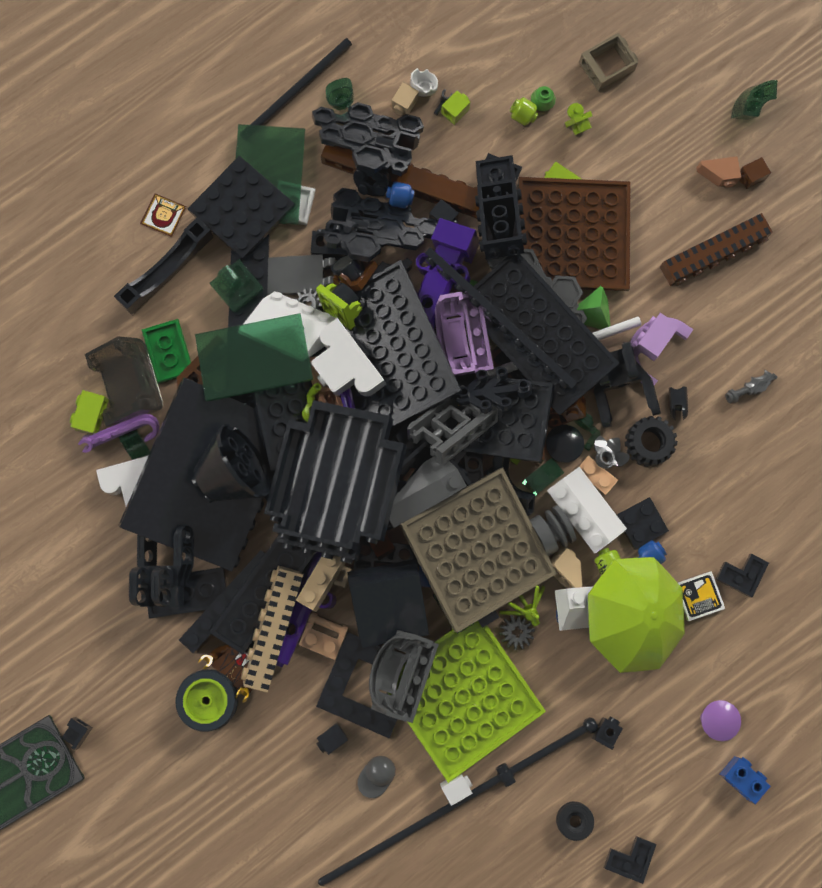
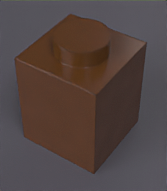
(754, 173)

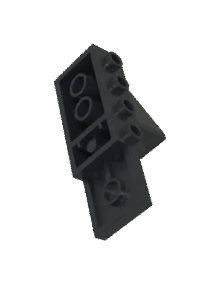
(499, 208)

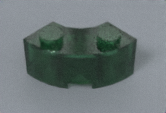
(753, 99)

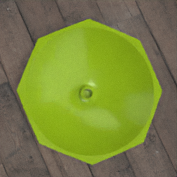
(636, 614)

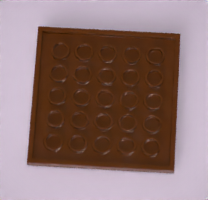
(579, 229)

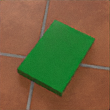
(167, 350)

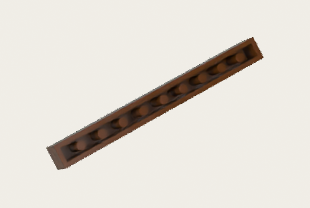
(423, 182)

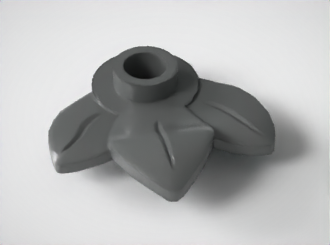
(611, 452)

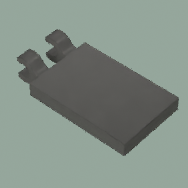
(297, 273)

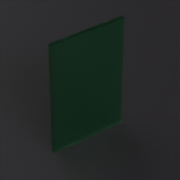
(278, 157)
(253, 357)

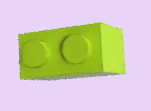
(89, 412)

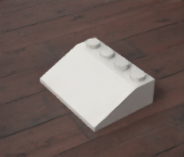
(278, 305)

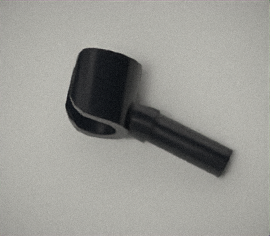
(443, 99)

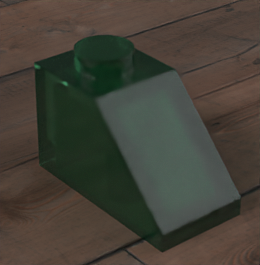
(543, 476)

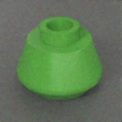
(543, 98)

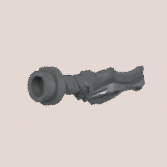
(755, 386)

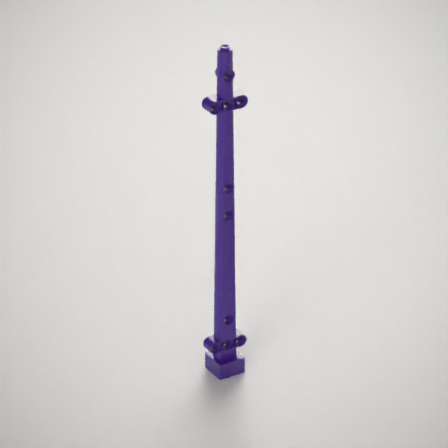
(454, 244)

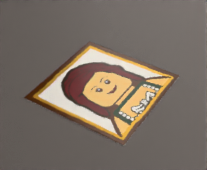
(163, 215)

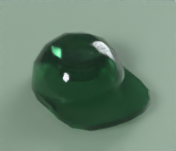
(340, 94)

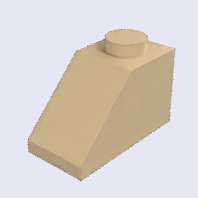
(567, 568)

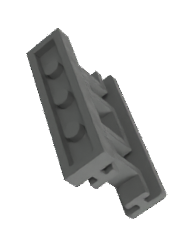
(457, 438)

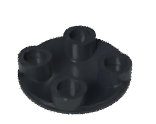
(564, 443)

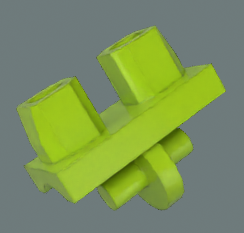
(578, 121)

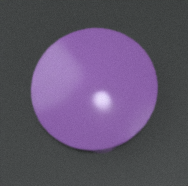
(721, 720)

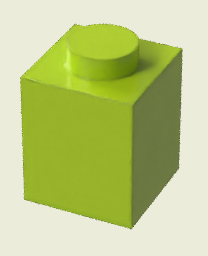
(456, 107)

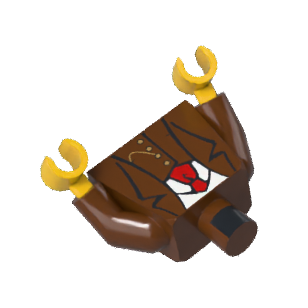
(230, 663)

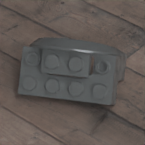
(386, 671)

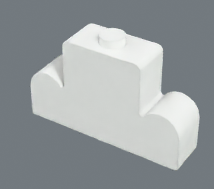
(345, 363)
(121, 477)

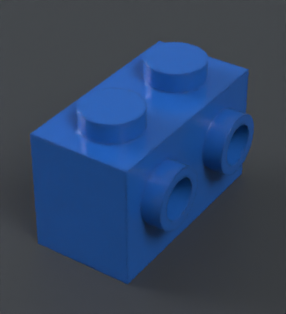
(744, 779)

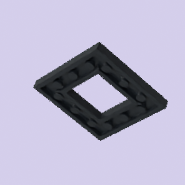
(348, 709)

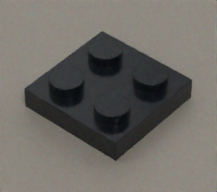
(642, 523)

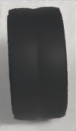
(563, 821)

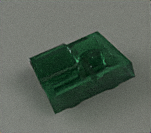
(236, 285)

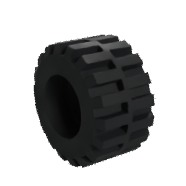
(663, 432)

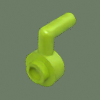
(310, 397)

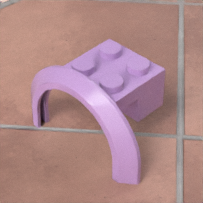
(654, 336)

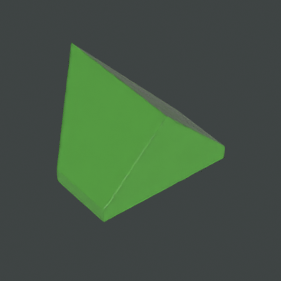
(596, 309)

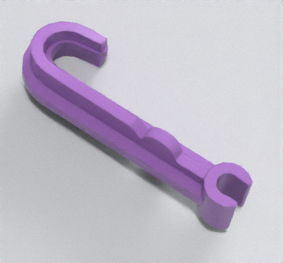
(121, 429)

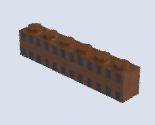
(712, 251)

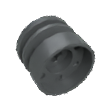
(554, 529)

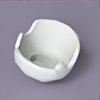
(424, 82)

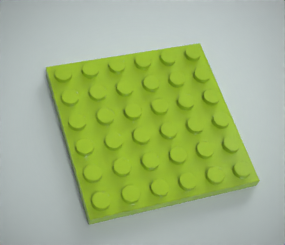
(470, 700)

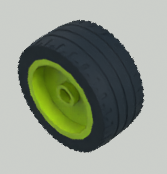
(192, 707)

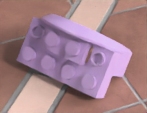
(453, 334)

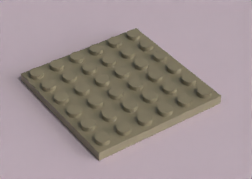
(478, 549)

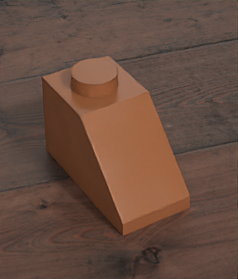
(721, 171)

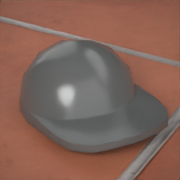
(376, 776)

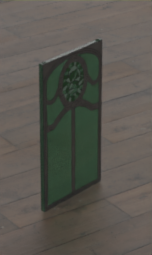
(34, 770)

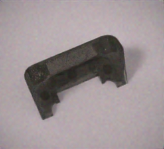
(127, 378)

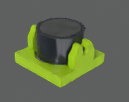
(340, 303)

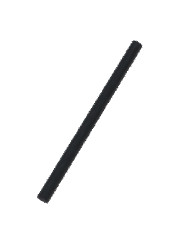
(302, 83)

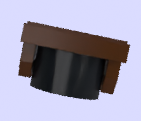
(348, 270)

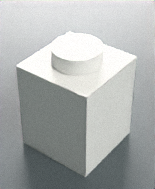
(457, 789)

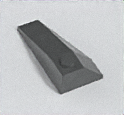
(425, 489)

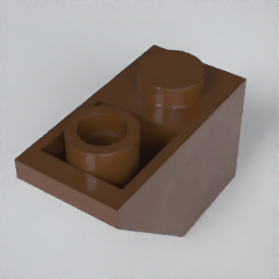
(575, 412)

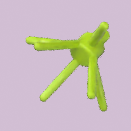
(528, 611)

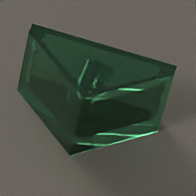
(134, 444)

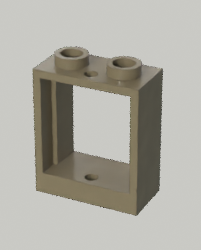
(593, 70)

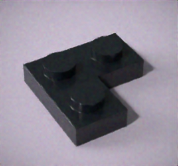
(743, 580)
(633, 865)

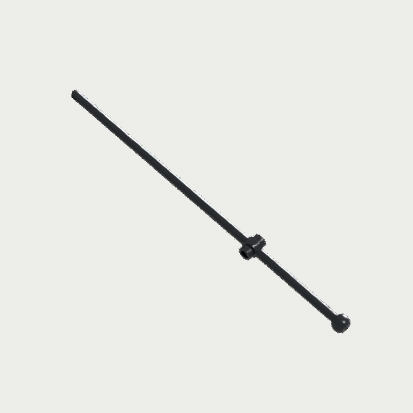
(505, 775)

